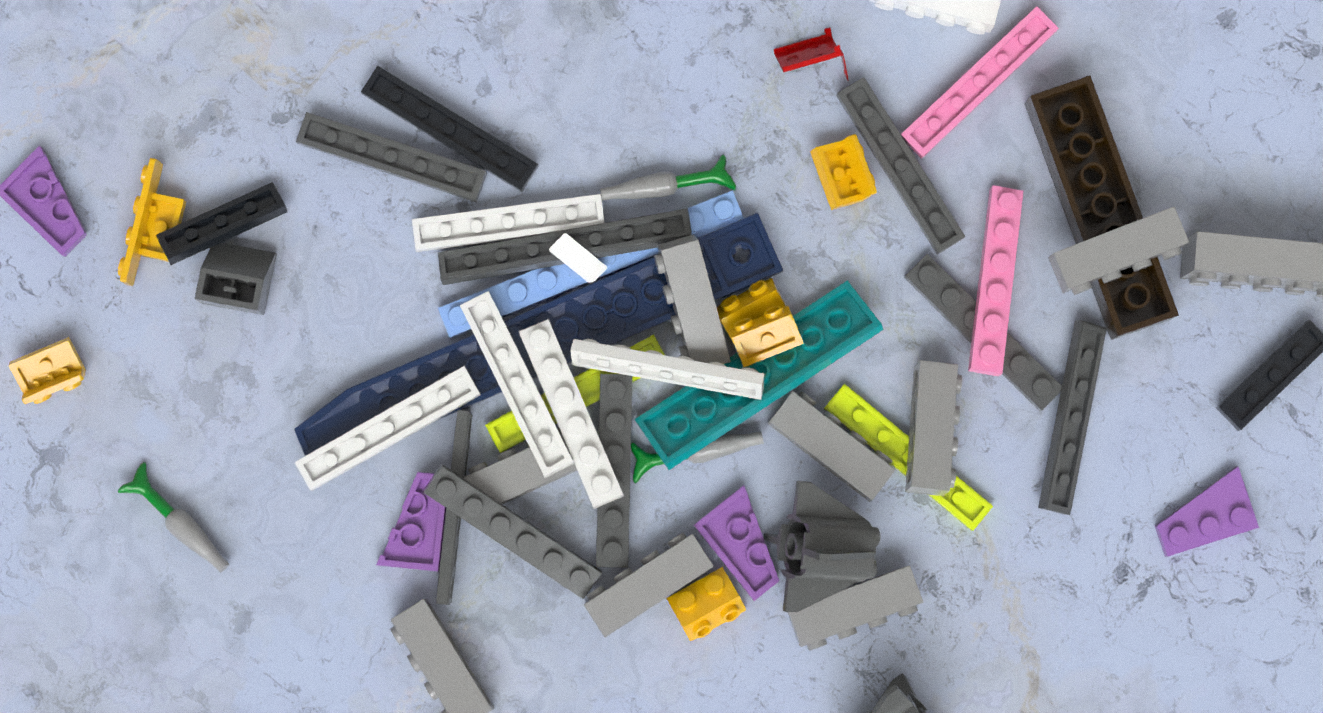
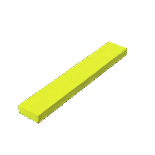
(506, 430)
(886, 437)

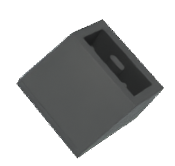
(236, 278)

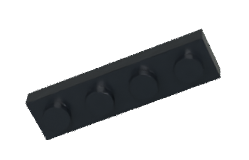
(221, 223)
(1272, 376)

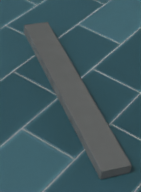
(534, 252)

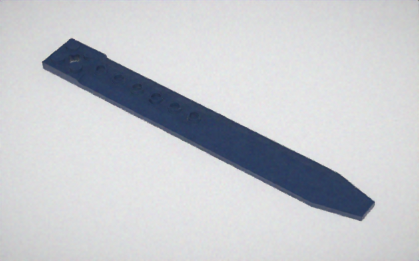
(600, 312)

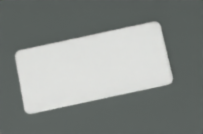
(577, 258)

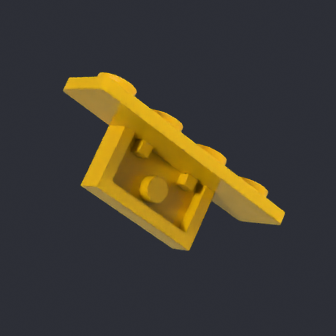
(153, 215)

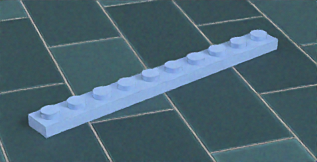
(553, 281)

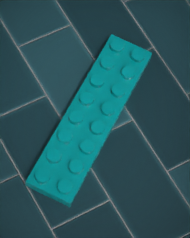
(700, 416)

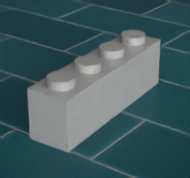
(1118, 250)
(692, 300)
(932, 428)
(832, 446)
(513, 475)
(648, 585)
(856, 606)
(439, 660)

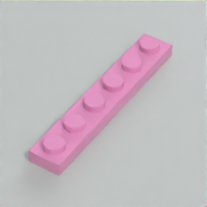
(979, 82)
(995, 281)

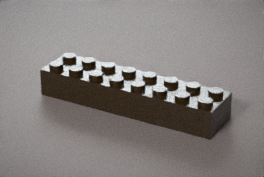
(1097, 198)

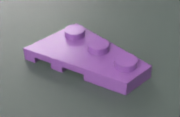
(43, 203)
(1209, 517)
(418, 532)
(738, 542)

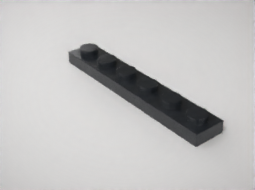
(449, 129)

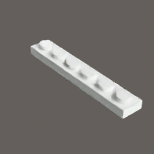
(506, 222)
(668, 369)
(516, 384)
(571, 414)
(387, 428)

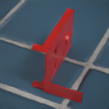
(809, 52)

